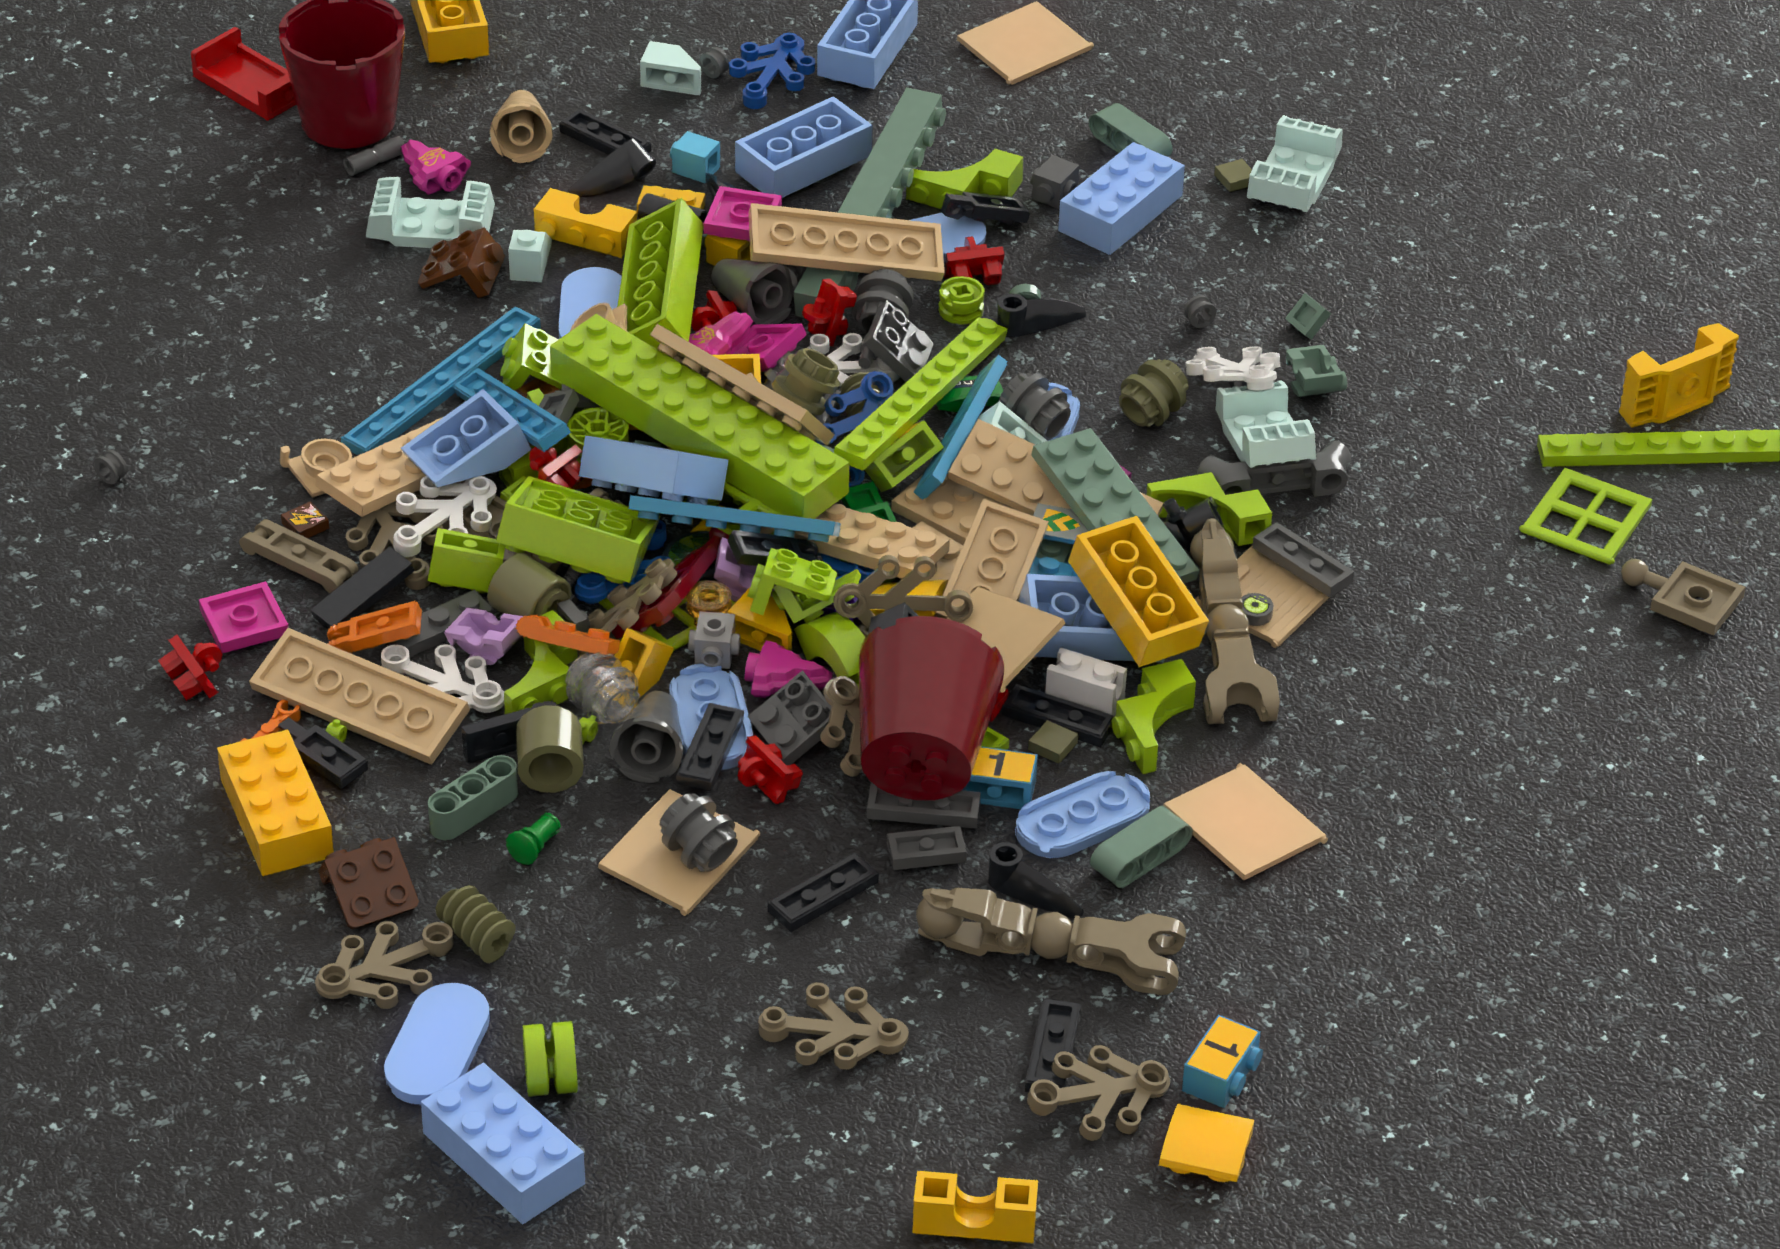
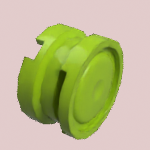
(961, 300)

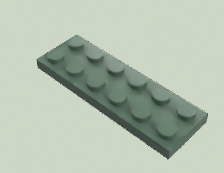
(1104, 493)

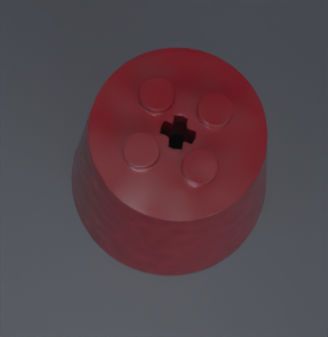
(344, 68)
(925, 705)

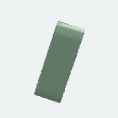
(1120, 127)
(473, 797)
(1141, 846)

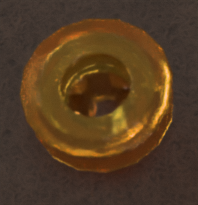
(701, 598)

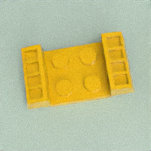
(1681, 385)

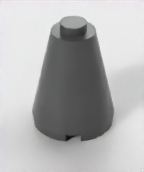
(756, 288)
(649, 739)

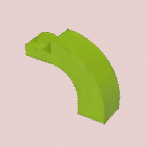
(835, 641)

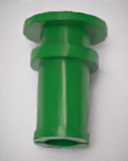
(530, 841)

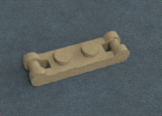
(299, 554)

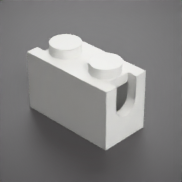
(1086, 681)

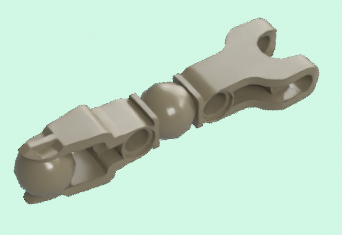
(1235, 673)
(1101, 944)

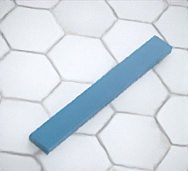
(436, 384)

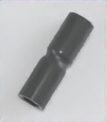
(371, 157)

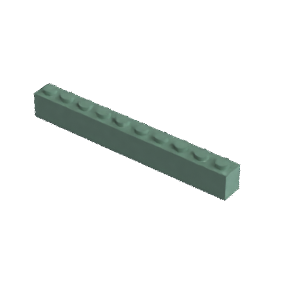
(883, 177)

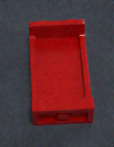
(243, 75)

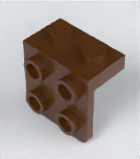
(471, 255)
(370, 882)

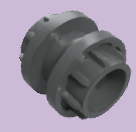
(875, 290)
(1032, 402)
(692, 826)

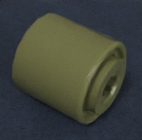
(526, 588)
(549, 749)

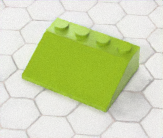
(575, 530)

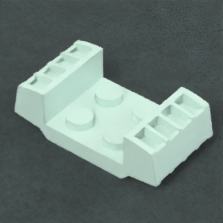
(1296, 165)
(427, 221)
(1261, 426)

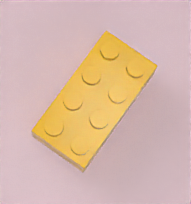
(451, 29)
(1138, 591)
(275, 802)

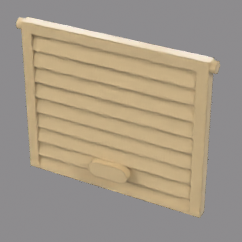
(1024, 42)
(1291, 596)
(1011, 627)
(1245, 822)
(654, 869)

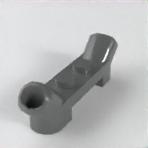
(1322, 476)

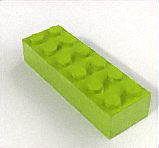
(661, 271)

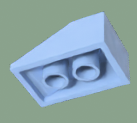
(468, 442)

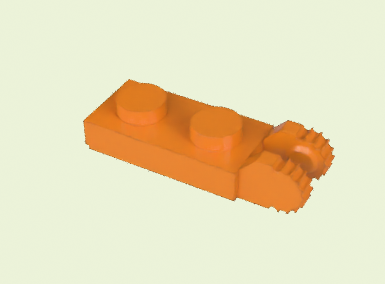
(376, 628)
(566, 635)

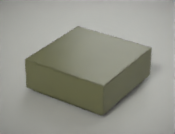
(1233, 174)
(1053, 741)

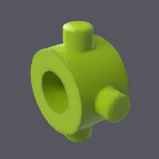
(589, 728)
(337, 730)

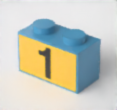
(1004, 777)
(1222, 1061)

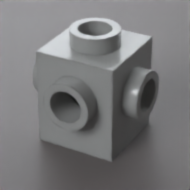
(714, 639)

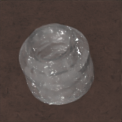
(602, 687)

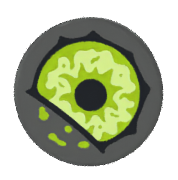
(1257, 608)

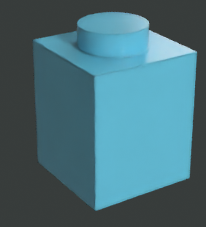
(695, 156)

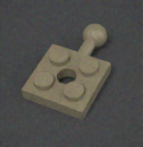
(1678, 594)

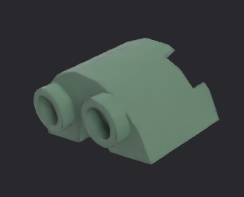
(1315, 371)

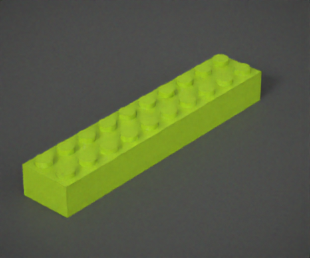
(699, 418)

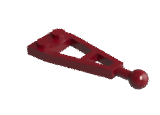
(688, 574)

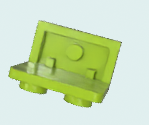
(528, 355)
(793, 573)
(808, 608)

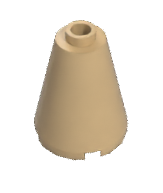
(521, 128)

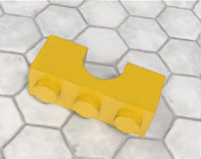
(602, 232)
(947, 1211)

